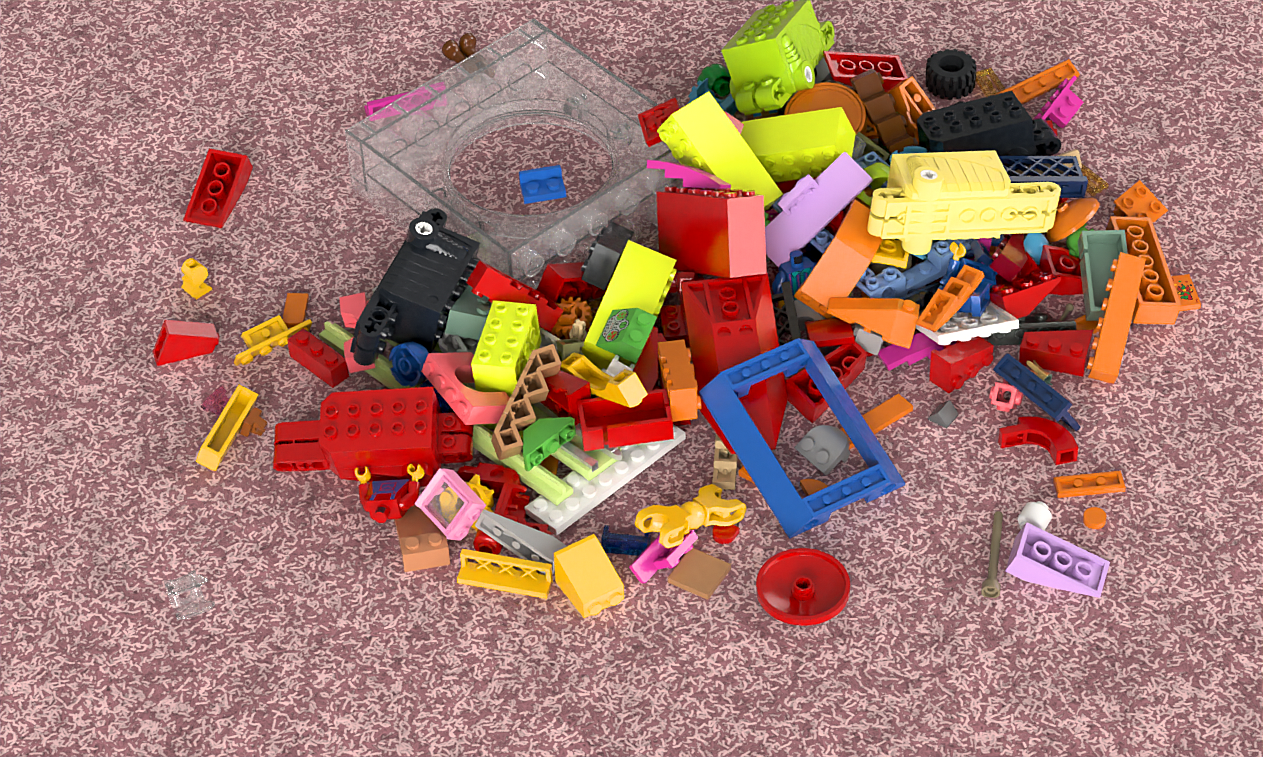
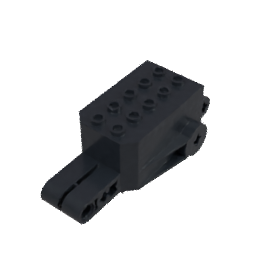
(987, 125)

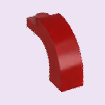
(1044, 433)

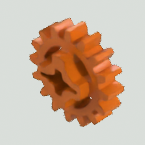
(572, 311)

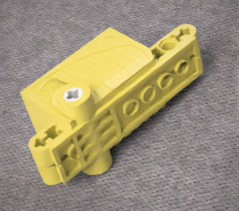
(957, 199)

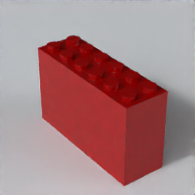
(712, 230)

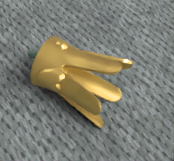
(1038, 371)

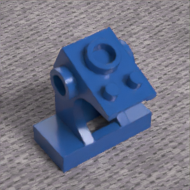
(977, 301)

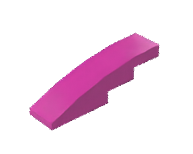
(691, 176)
(920, 348)

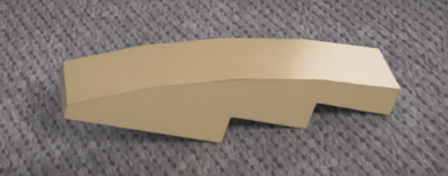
(724, 467)

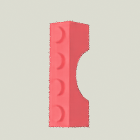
(351, 309)

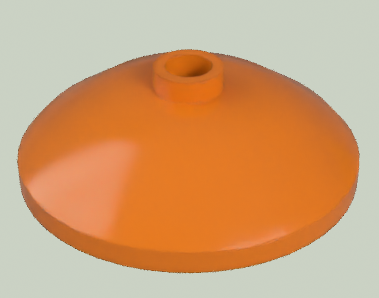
(1071, 217)

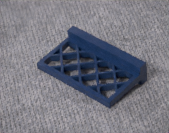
(1071, 186)
(1035, 390)

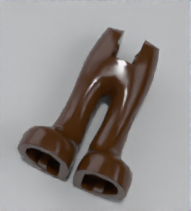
(456, 52)

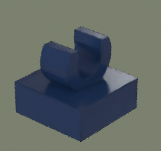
(980, 252)

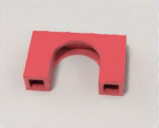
(448, 373)

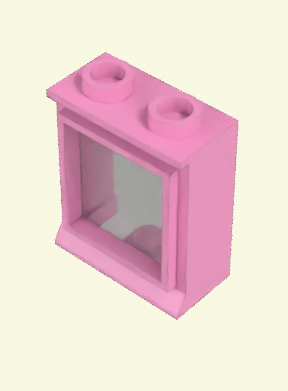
(450, 504)

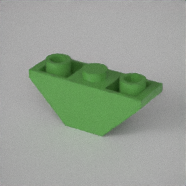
(545, 438)

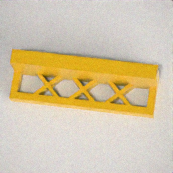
(505, 577)

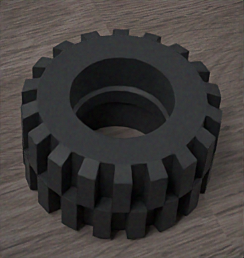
(950, 74)

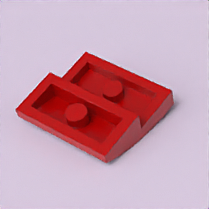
(829, 332)

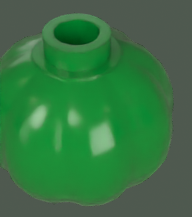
(718, 78)

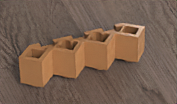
(529, 390)

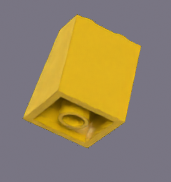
(587, 576)

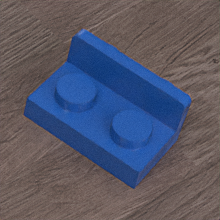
(542, 184)

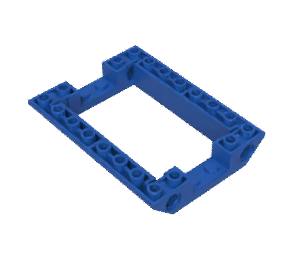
(792, 511)

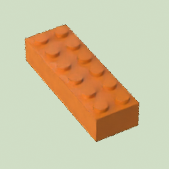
(1157, 296)

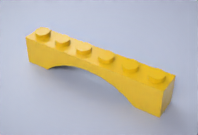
(621, 389)

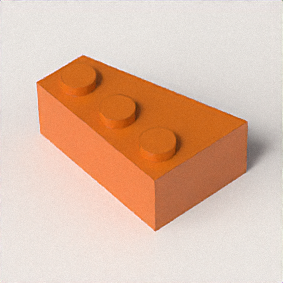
(911, 103)

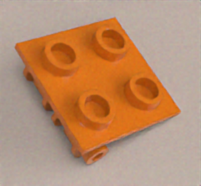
(1139, 202)

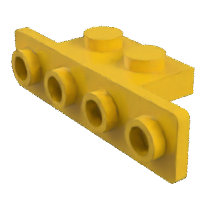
(266, 336)

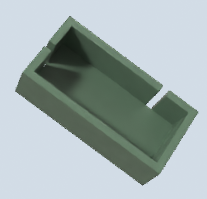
(1096, 254)

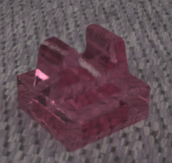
(212, 402)

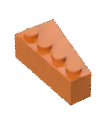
(679, 379)

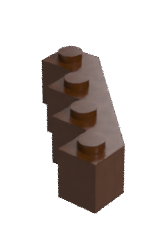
(881, 113)

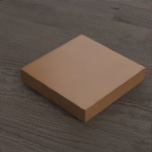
(699, 573)

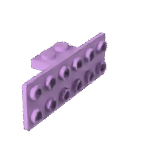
(813, 206)

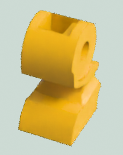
(194, 278)

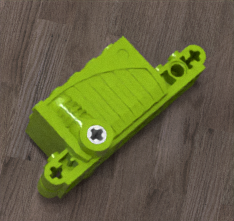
(776, 55)

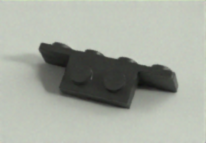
(1036, 323)

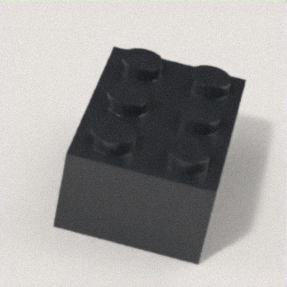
(605, 255)

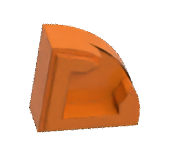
(811, 486)

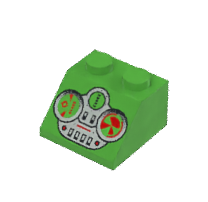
(626, 333)

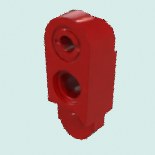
(491, 476)

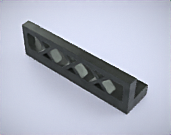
(791, 314)

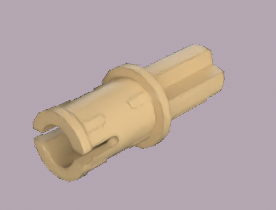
(578, 330)

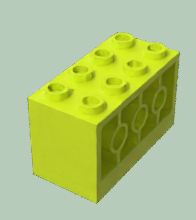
(505, 346)

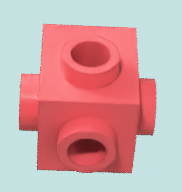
(997, 395)

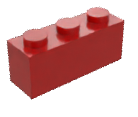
(318, 357)

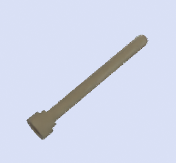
(991, 586)

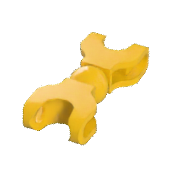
(676, 520)

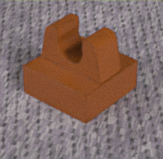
(253, 423)

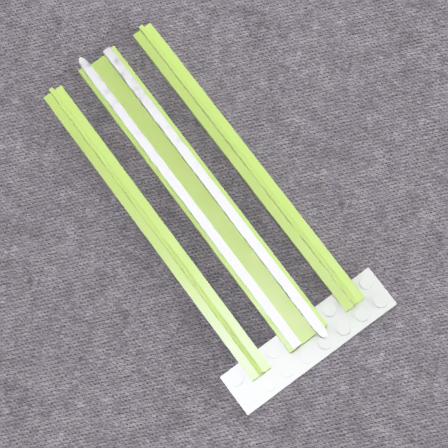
(562, 501)

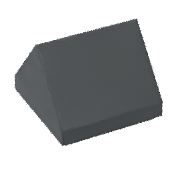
(944, 414)

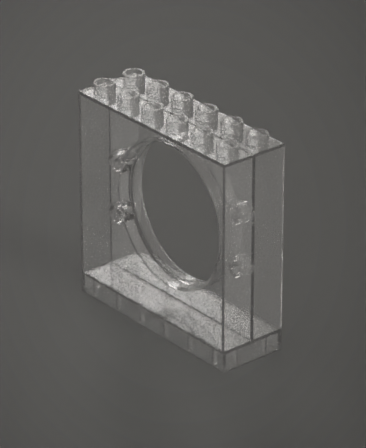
(526, 77)

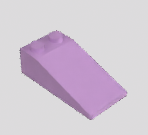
(1055, 563)

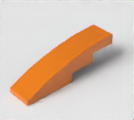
(950, 299)

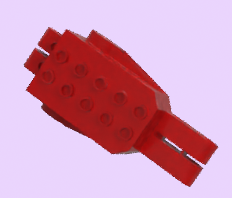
(375, 431)

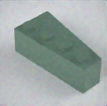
(468, 315)

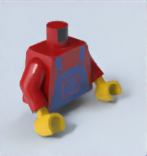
(390, 497)

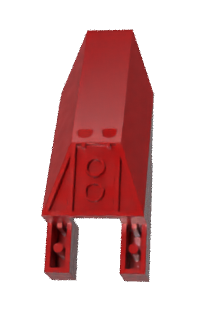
(726, 326)

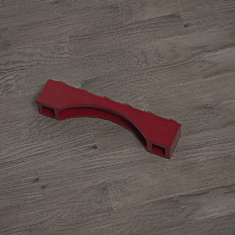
(1009, 256)

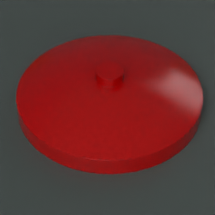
(803, 586)

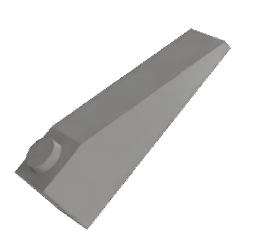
(519, 538)

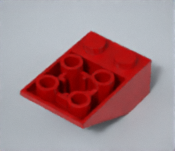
(1023, 293)

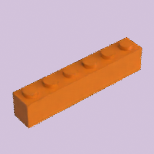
(1116, 318)

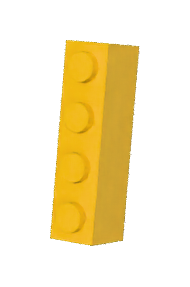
(226, 428)

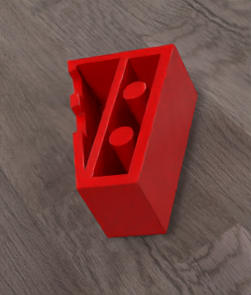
(959, 362)
(564, 393)

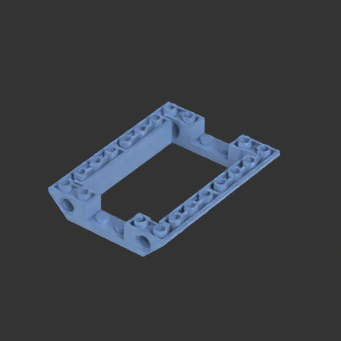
(891, 281)

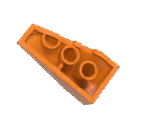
(889, 317)

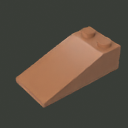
(421, 541)

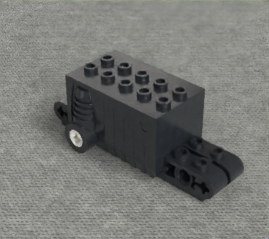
(416, 289)

